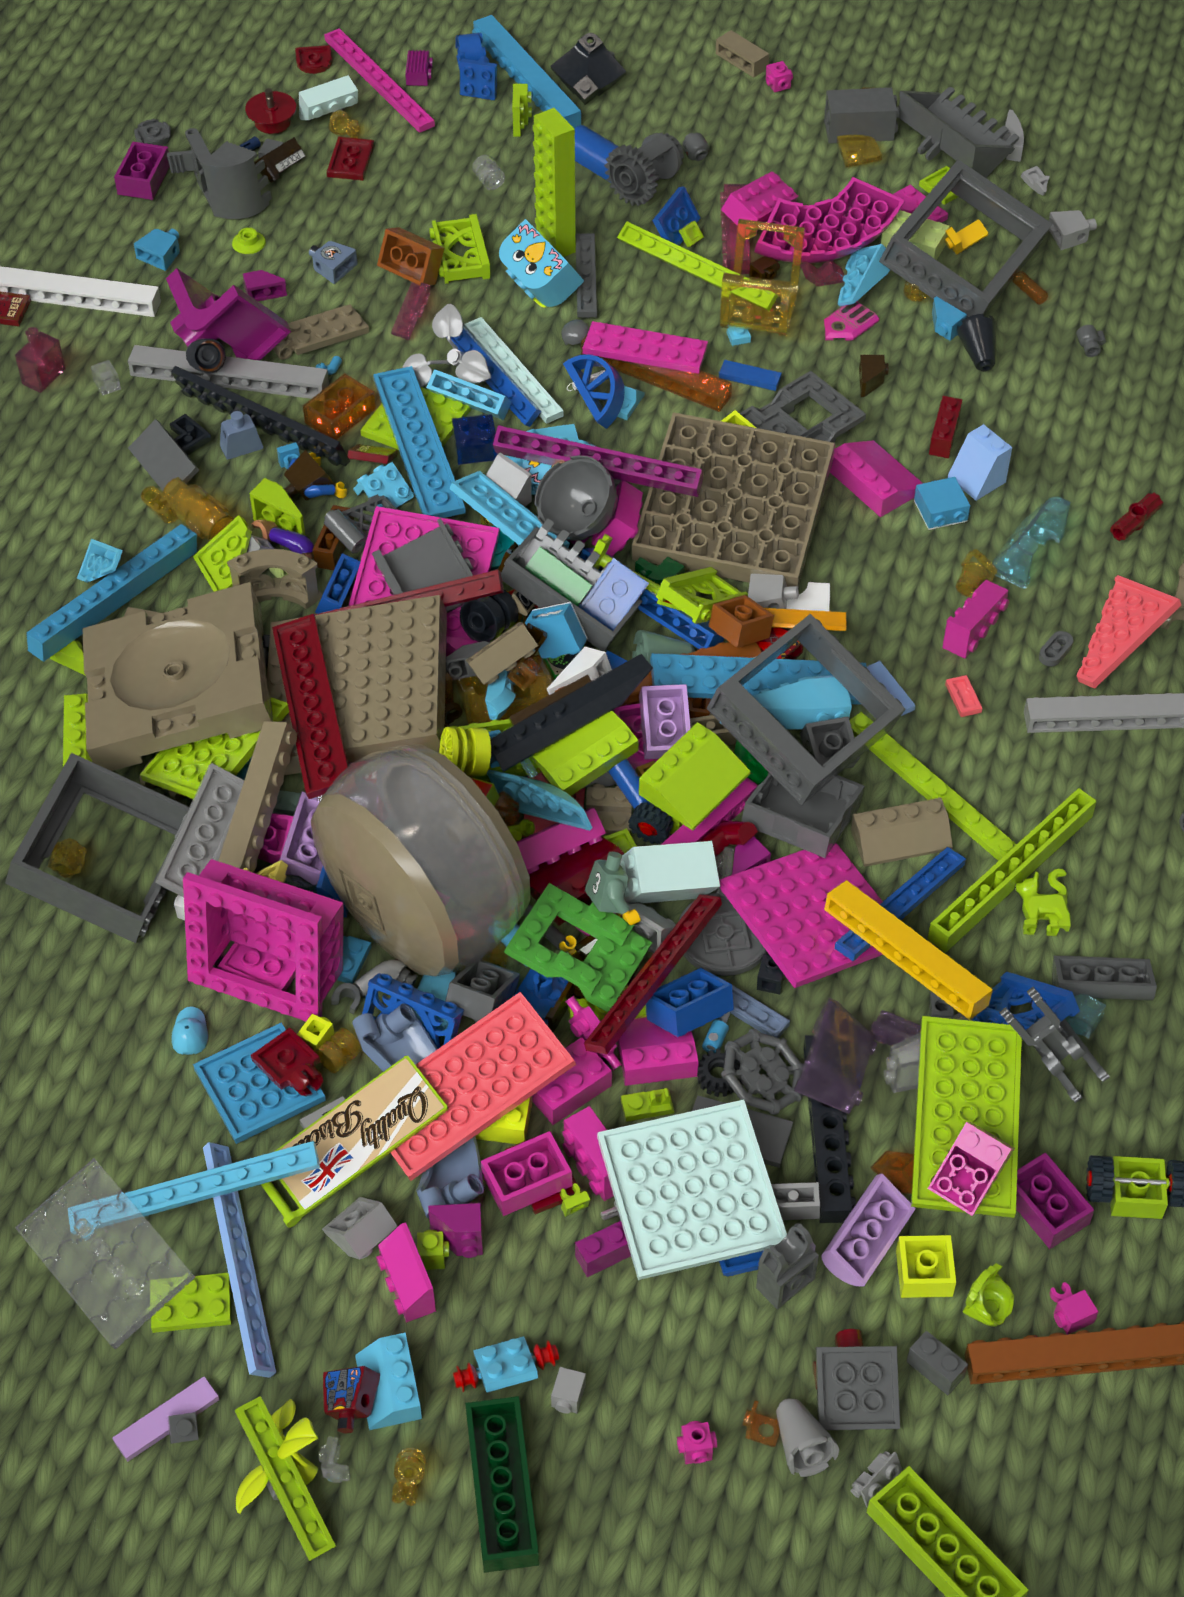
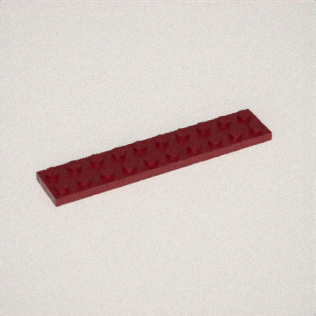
(310, 703)

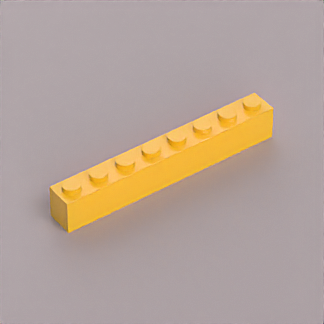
(908, 950)

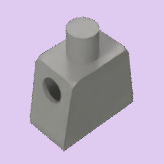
(1070, 228)
(771, 590)

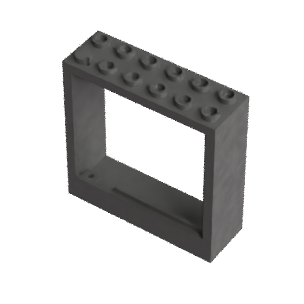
(772, 743)
(74, 780)

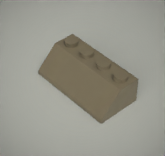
(901, 832)

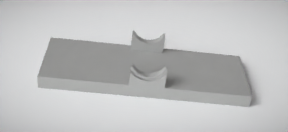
(202, 828)

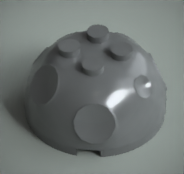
(577, 497)

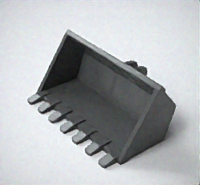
(543, 596)

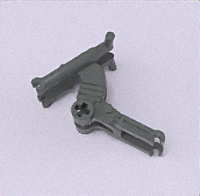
(1054, 1042)

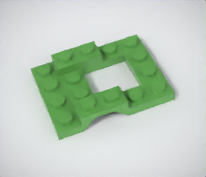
(607, 965)

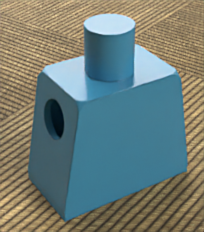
(158, 248)

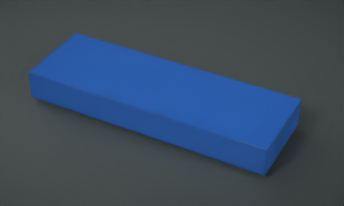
(750, 375)

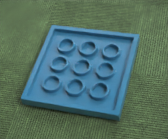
(245, 1094)

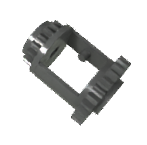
(636, 170)

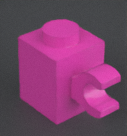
(1073, 1311)

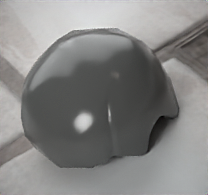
(574, 332)

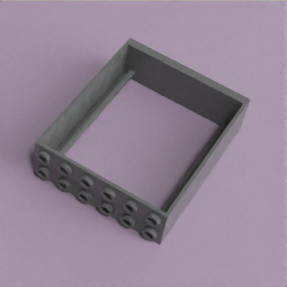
(940, 281)

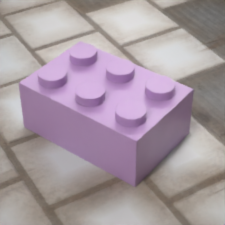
(663, 717)

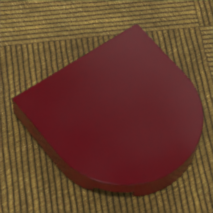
(313, 58)

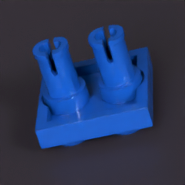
(478, 78)

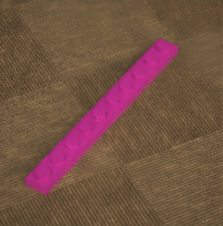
(379, 80)

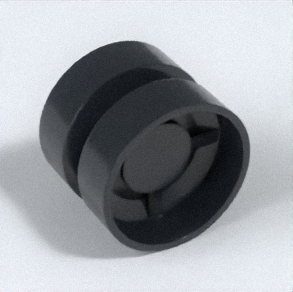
(489, 616)

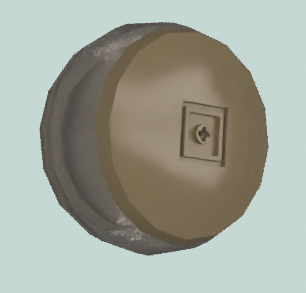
(421, 859)

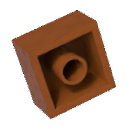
(741, 621)

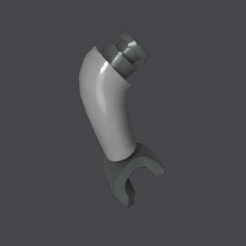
(394, 968)

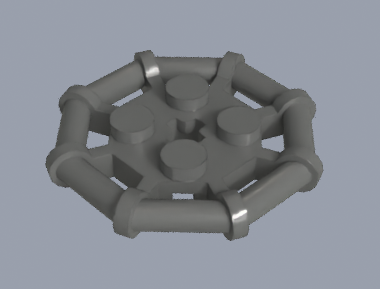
(769, 1061)

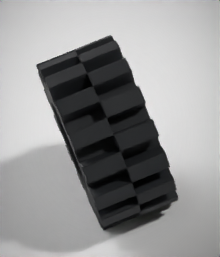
(704, 1076)

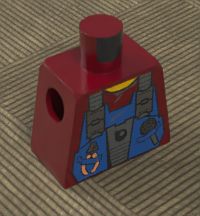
(349, 1395)

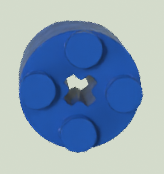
(469, 47)

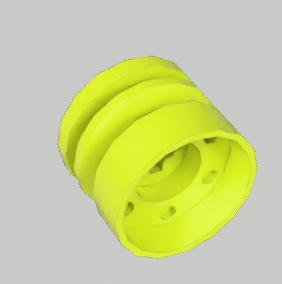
(467, 749)

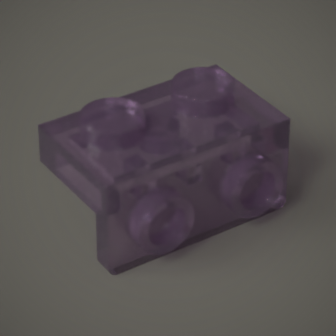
(893, 1029)

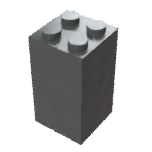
(861, 112)

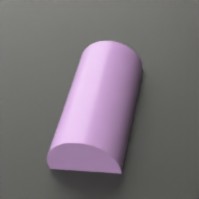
(299, 846)
(867, 1232)

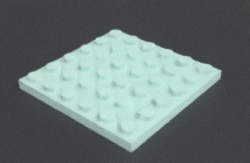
(691, 1189)

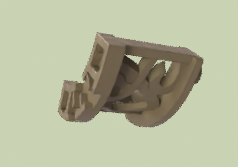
(291, 587)

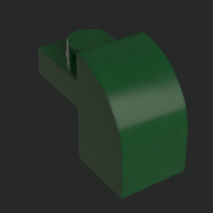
(665, 569)

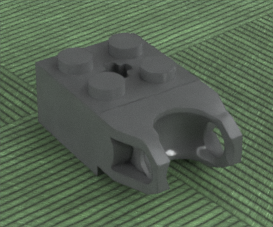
(787, 1266)

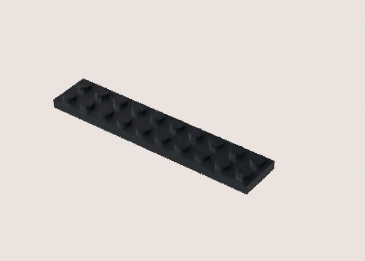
(261, 416)

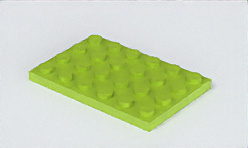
(184, 766)

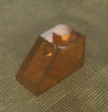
(897, 1169)

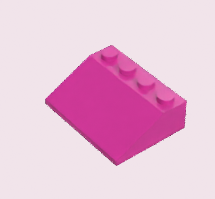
(873, 476)

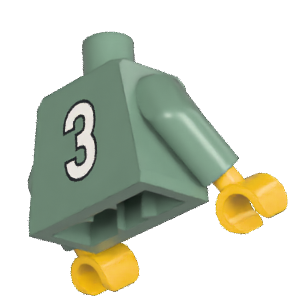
(608, 888)

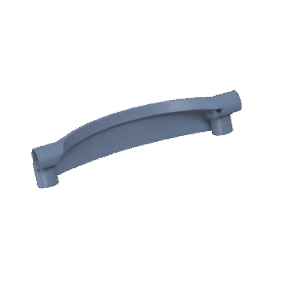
(386, 1041)

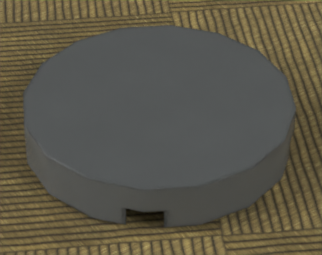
(153, 132)

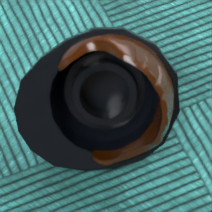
(206, 355)

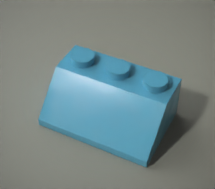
(396, 1392)

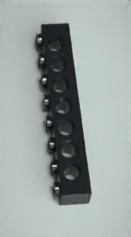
(832, 1208)

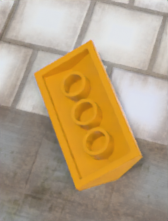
(790, 617)

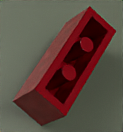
(945, 427)

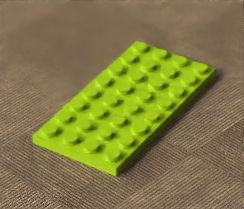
(963, 1077)

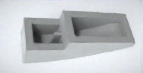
(1014, 127)

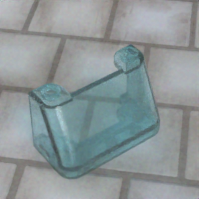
(1043, 524)

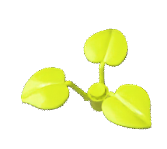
(297, 1437)

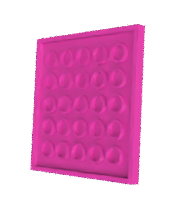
(396, 528)
(787, 914)

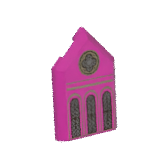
(849, 322)

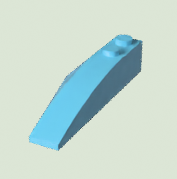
(806, 701)
(541, 799)

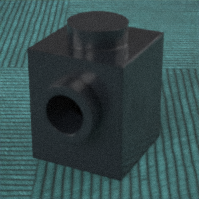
(770, 976)

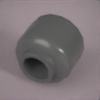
(695, 146)

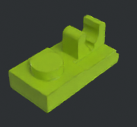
(647, 1104)

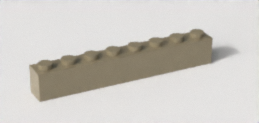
(258, 795)

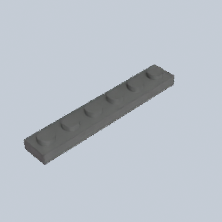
(586, 269)

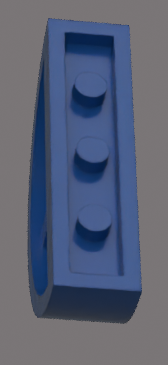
(606, 415)

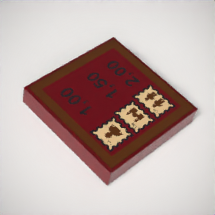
(13, 308)
(372, 453)

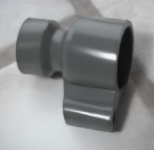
(1090, 340)

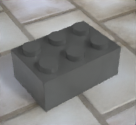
(482, 989)

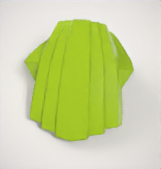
(989, 1298)

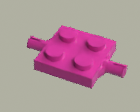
(584, 1023)

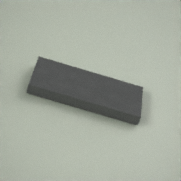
(162, 455)
(770, 1131)

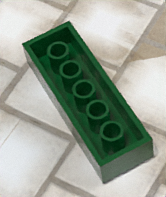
(502, 1484)

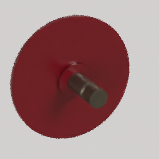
(271, 111)

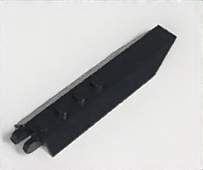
(568, 713)

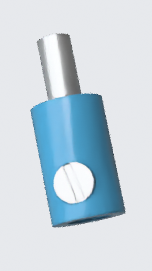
(716, 1034)

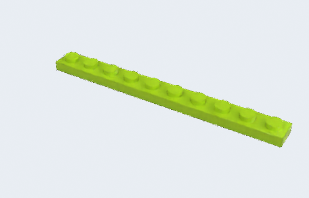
(691, 263)
(932, 787)

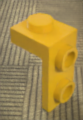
(965, 237)

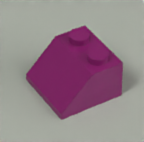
(460, 1227)

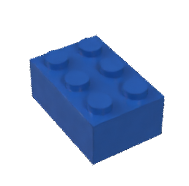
(690, 1002)

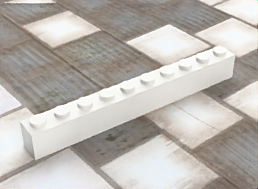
(81, 291)

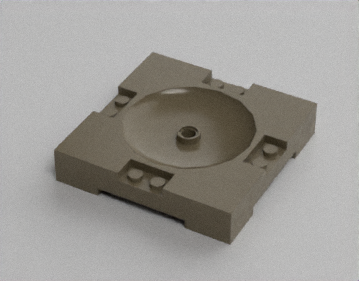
(175, 677)

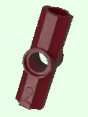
(1136, 516)

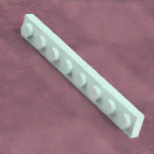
(515, 369)

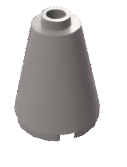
(804, 1439)

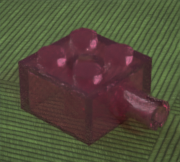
(39, 360)

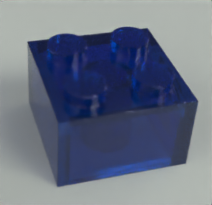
(474, 439)

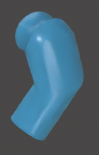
(333, 366)

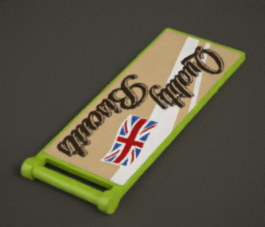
(359, 1135)

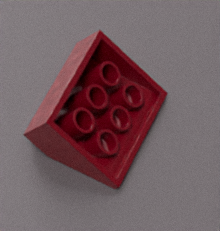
(571, 871)

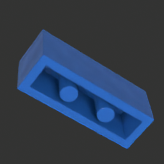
(338, 584)

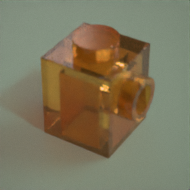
(507, 808)

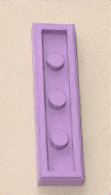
(155, 1424)

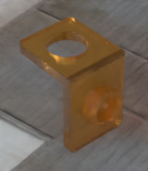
(754, 1421)

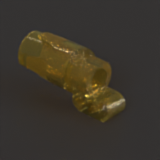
(189, 505)

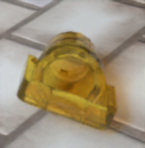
(974, 574)

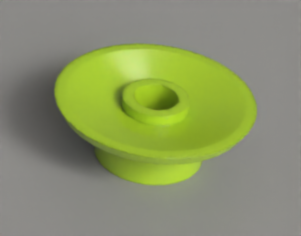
(248, 241)

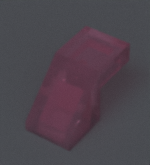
(827, 274)

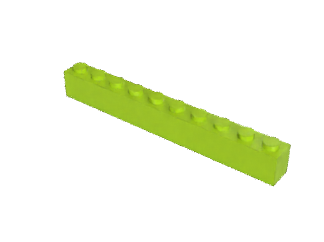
(1011, 869)

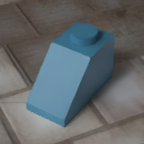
(946, 318)

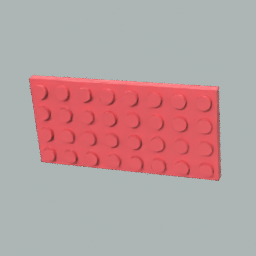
(483, 1079)

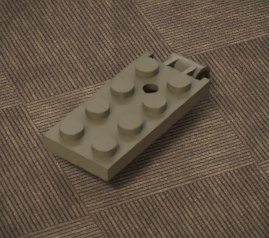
(321, 331)

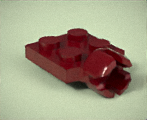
(289, 1063)

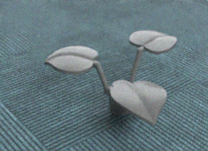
(470, 365)

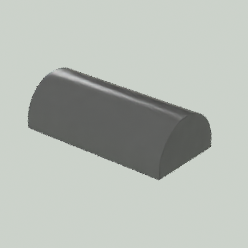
(1105, 977)

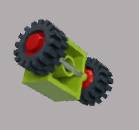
(652, 823)
(1135, 1185)

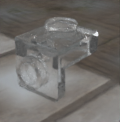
(329, 1457)

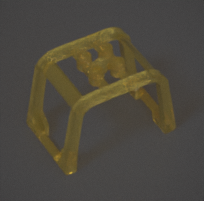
(784, 289)

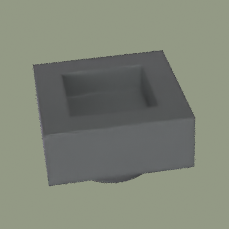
(182, 1427)

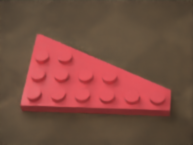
(1126, 622)

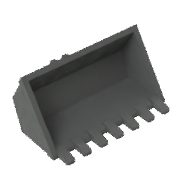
(955, 130)

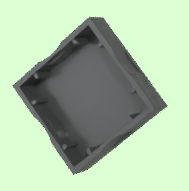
(810, 826)

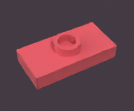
(963, 696)

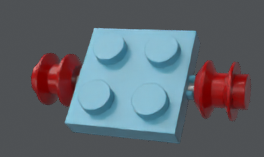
(505, 1364)

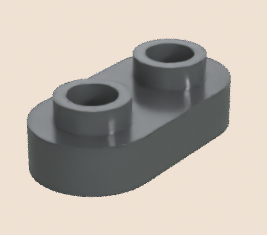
(1053, 651)

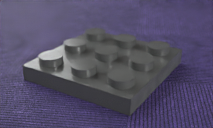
(857, 1388)

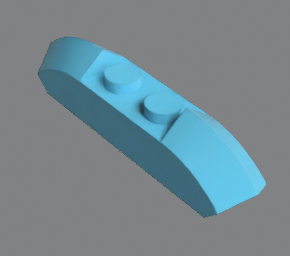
(499, 696)

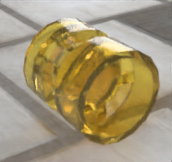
(336, 1052)

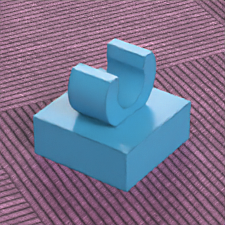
(287, 453)

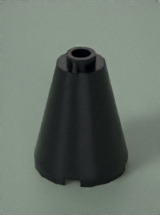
(979, 340)

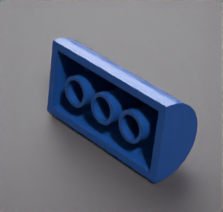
(592, 150)

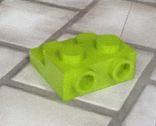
(520, 107)

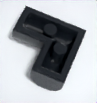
(190, 434)

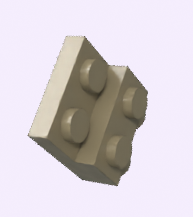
(610, 806)

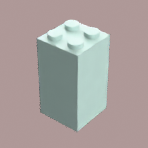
(670, 872)

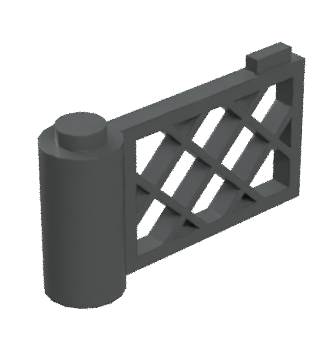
(350, 531)

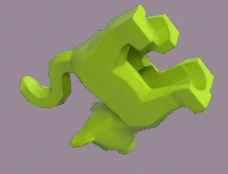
(1044, 906)

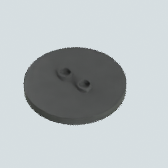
(725, 943)

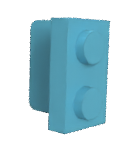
(387, 482)

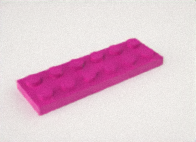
(645, 347)

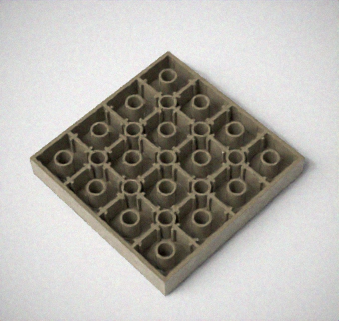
(752, 506)
(383, 675)

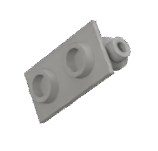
(884, 1470)

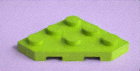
(218, 551)

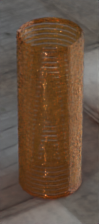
(1028, 282)

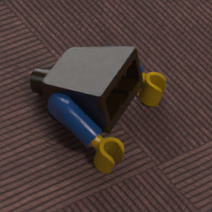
(310, 479)

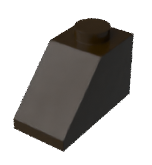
(871, 373)

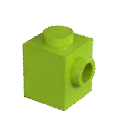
(432, 1249)

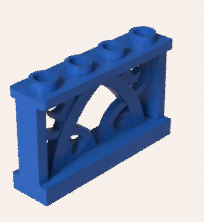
(1013, 992)
(424, 1004)

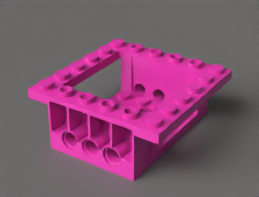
(268, 916)

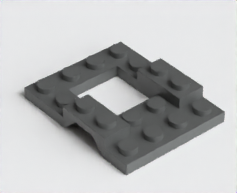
(776, 418)

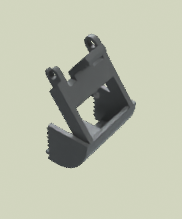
(225, 177)

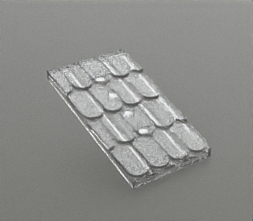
(105, 1253)

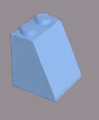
(981, 463)

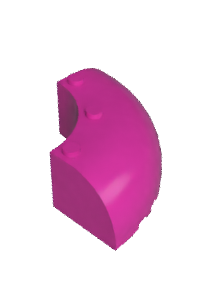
(832, 226)

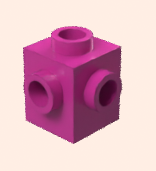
(778, 76)
(696, 1442)

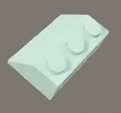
(327, 98)

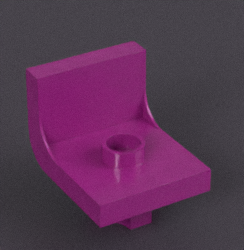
(233, 317)

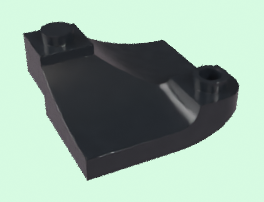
(588, 68)

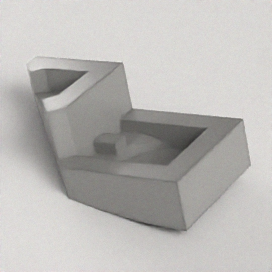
(1036, 180)

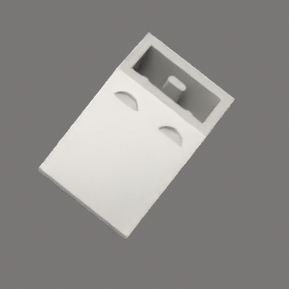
(587, 662)

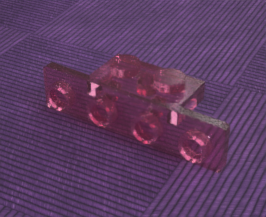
(411, 310)

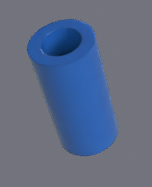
(628, 782)

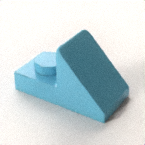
(631, 400)

